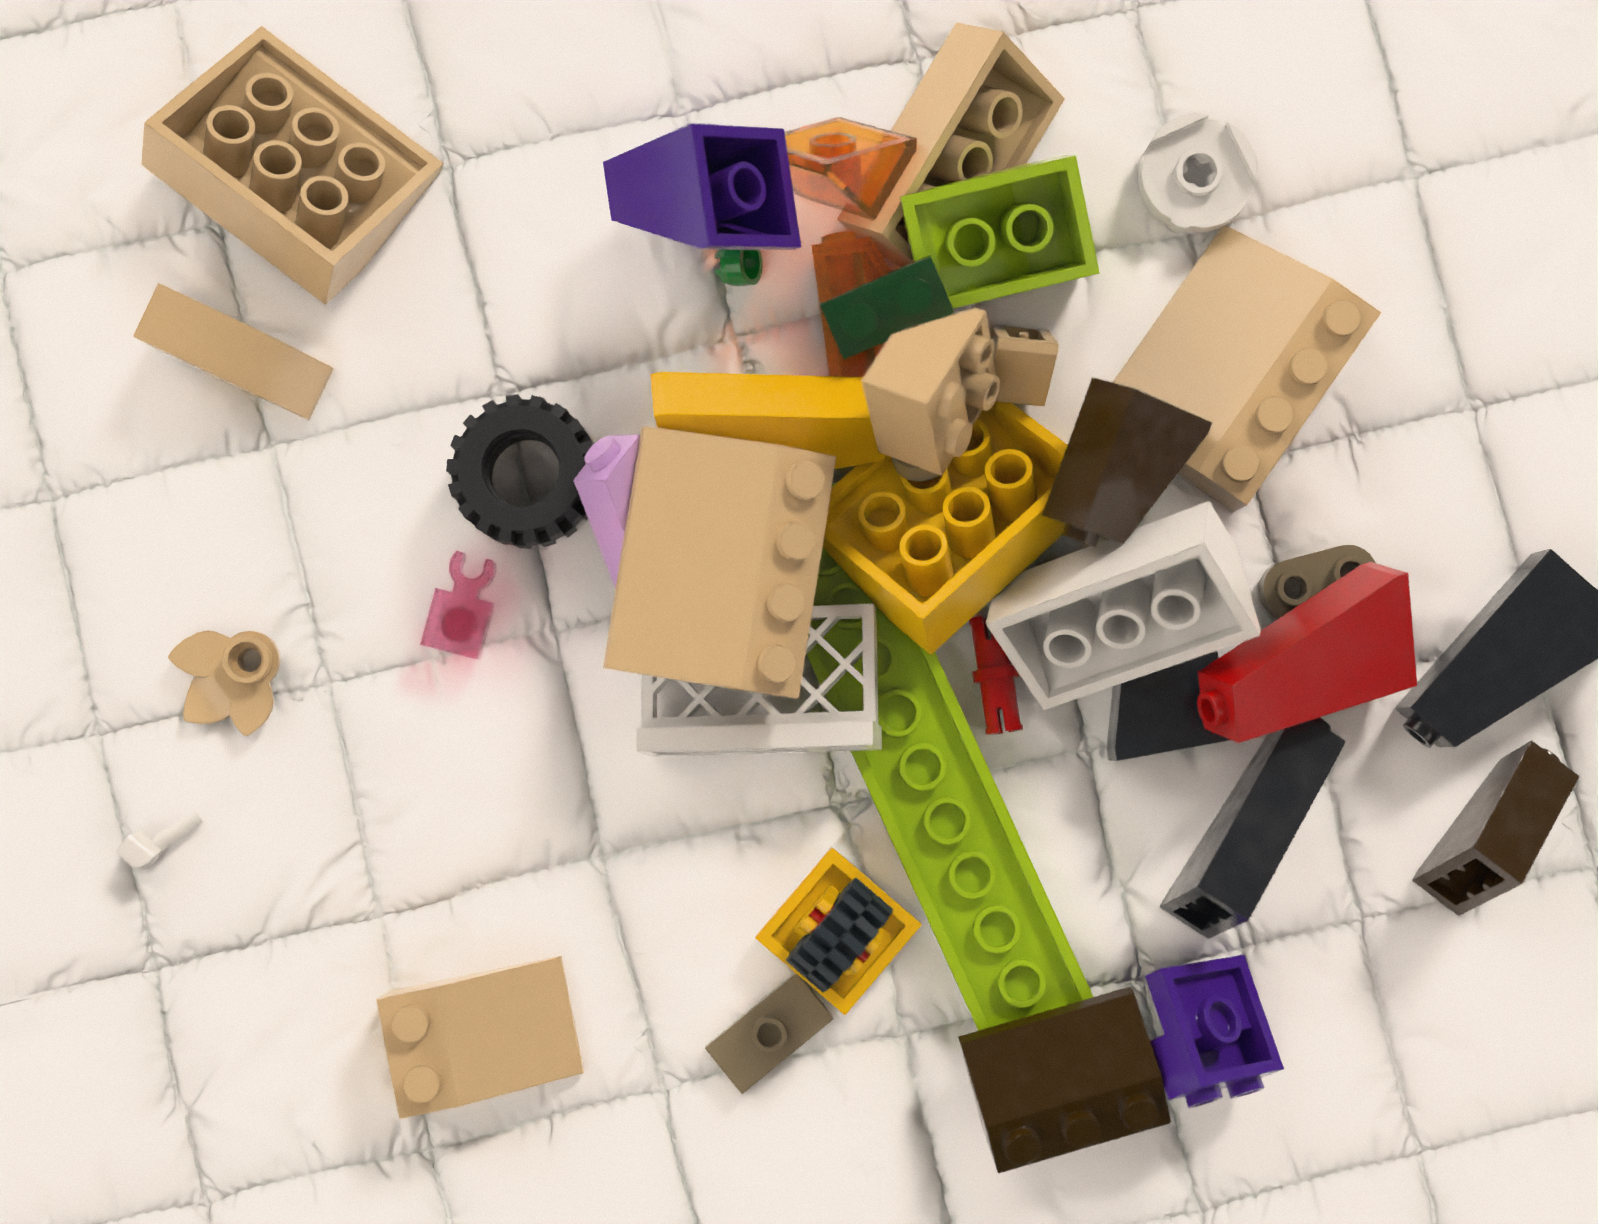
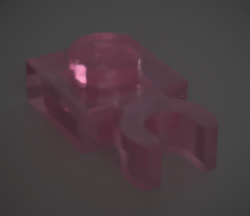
(458, 618)

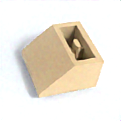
(932, 389)

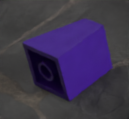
(708, 188)

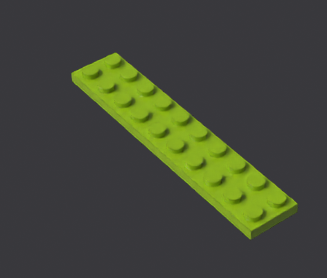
(950, 823)

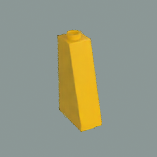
(785, 410)

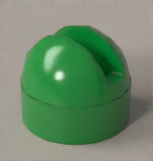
(739, 266)

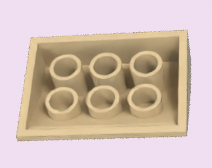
(288, 162)
(1251, 351)
(719, 562)

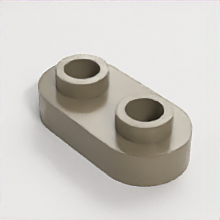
(1313, 573)

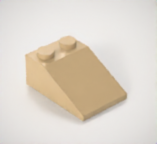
(479, 1036)

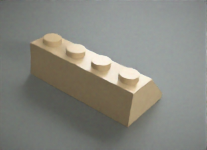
(971, 116)

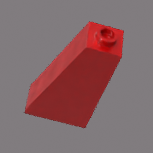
(1316, 659)

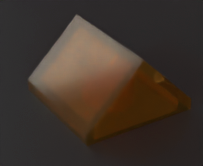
(847, 164)

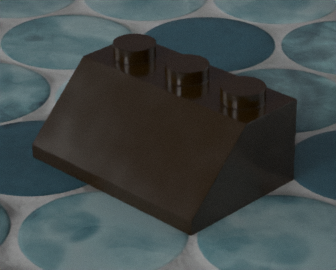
(1065, 1079)

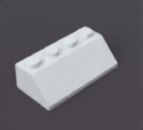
(1125, 607)

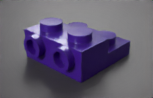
(1211, 1031)

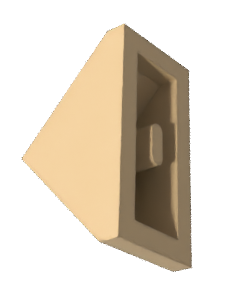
(1023, 363)

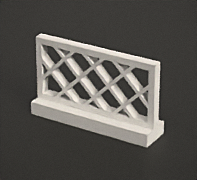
(774, 731)

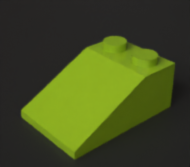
(1004, 230)

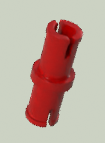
(996, 680)

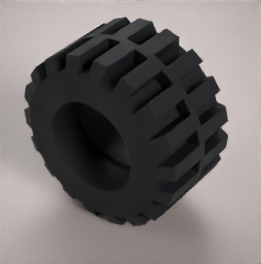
(483, 444)

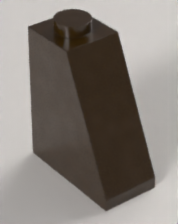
(1119, 461)
(1498, 830)

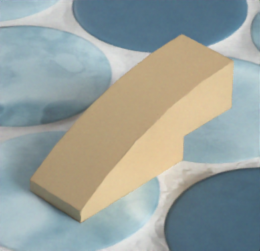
(233, 351)

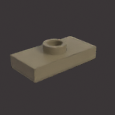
(769, 1032)

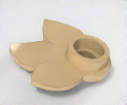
(221, 681)

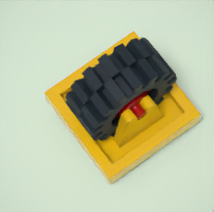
(838, 930)

